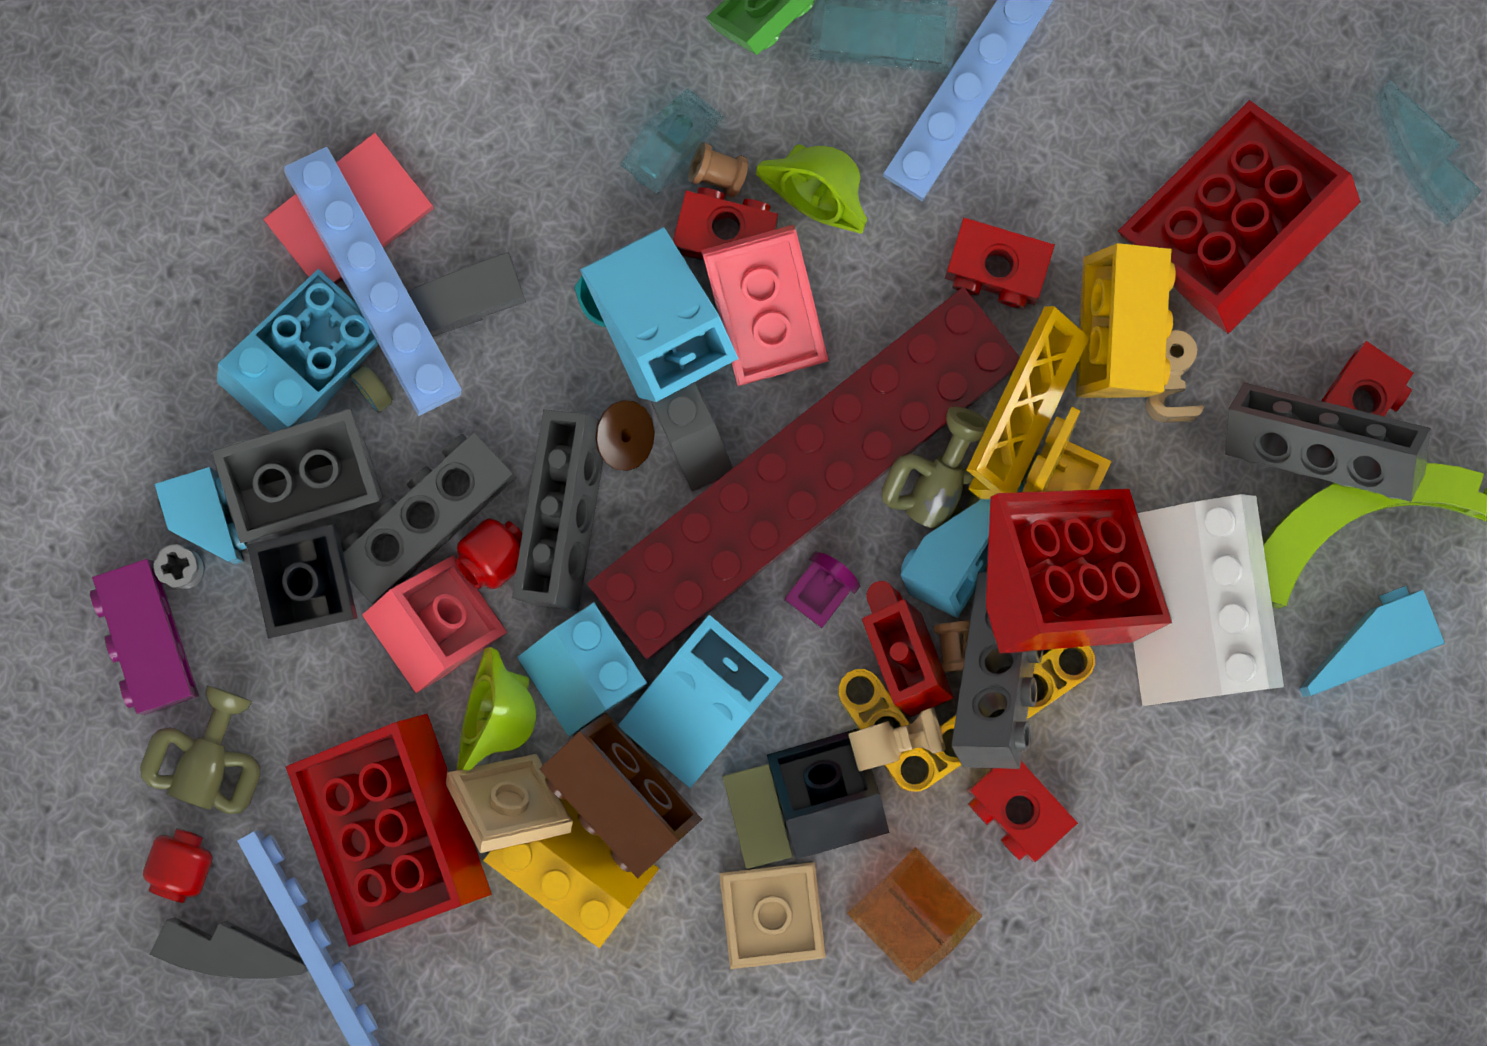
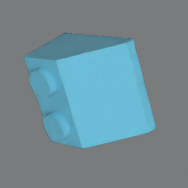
(582, 669)

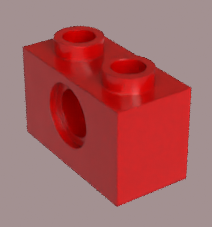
(708, 206)
(1026, 257)
(1375, 373)
(1047, 820)

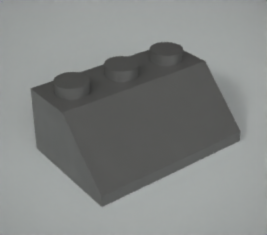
(297, 475)

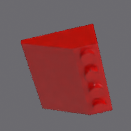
(1243, 214)
(1070, 571)
(387, 829)

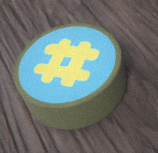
(371, 388)

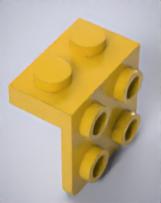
(1065, 464)

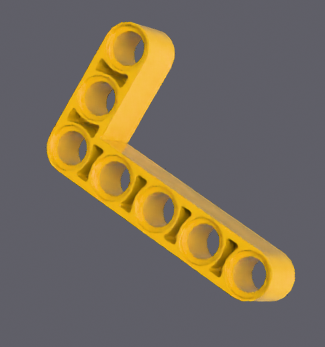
(939, 764)

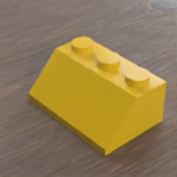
(1125, 321)
(573, 879)

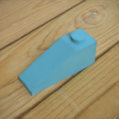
(949, 560)
(1381, 638)

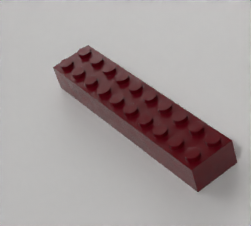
(804, 474)

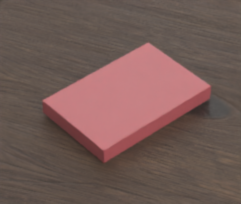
(383, 192)
(765, 304)

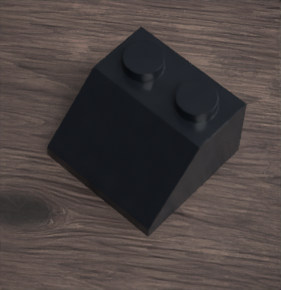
(302, 581)
(826, 795)

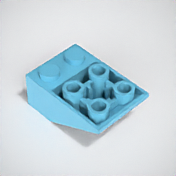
(658, 316)
(298, 355)
(700, 701)

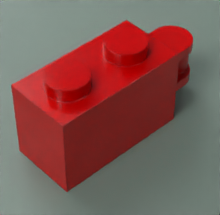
(904, 651)

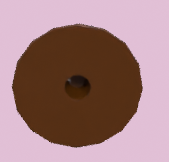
(625, 435)

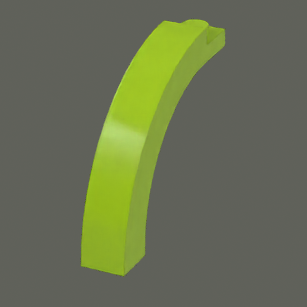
(1318, 517)

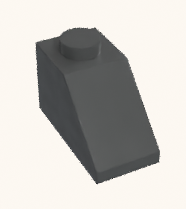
(693, 436)

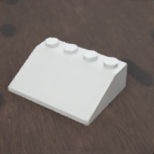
(1218, 603)

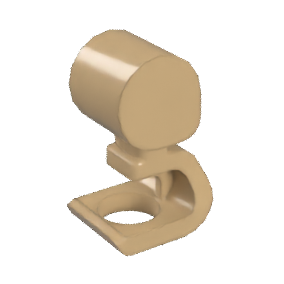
(1181, 352)
(884, 744)

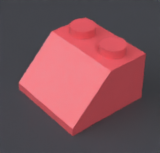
(433, 623)

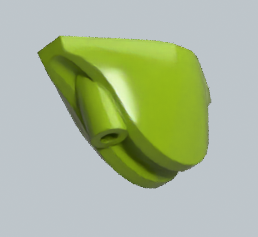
(818, 184)
(497, 713)

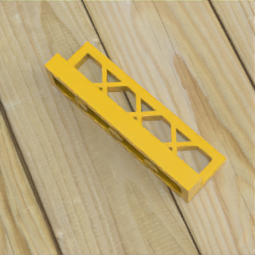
(1026, 405)

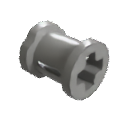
(166, 560)

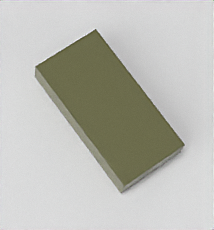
(757, 816)

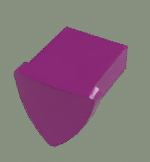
(822, 588)

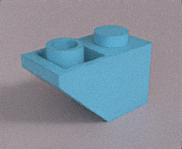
(199, 512)

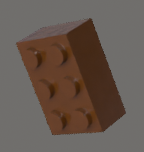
(619, 795)

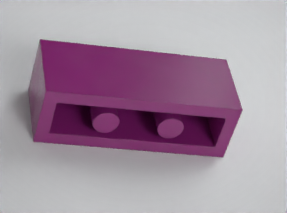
(143, 638)

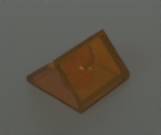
(915, 915)

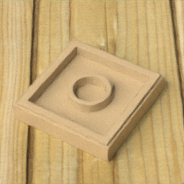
(508, 803)
(772, 915)

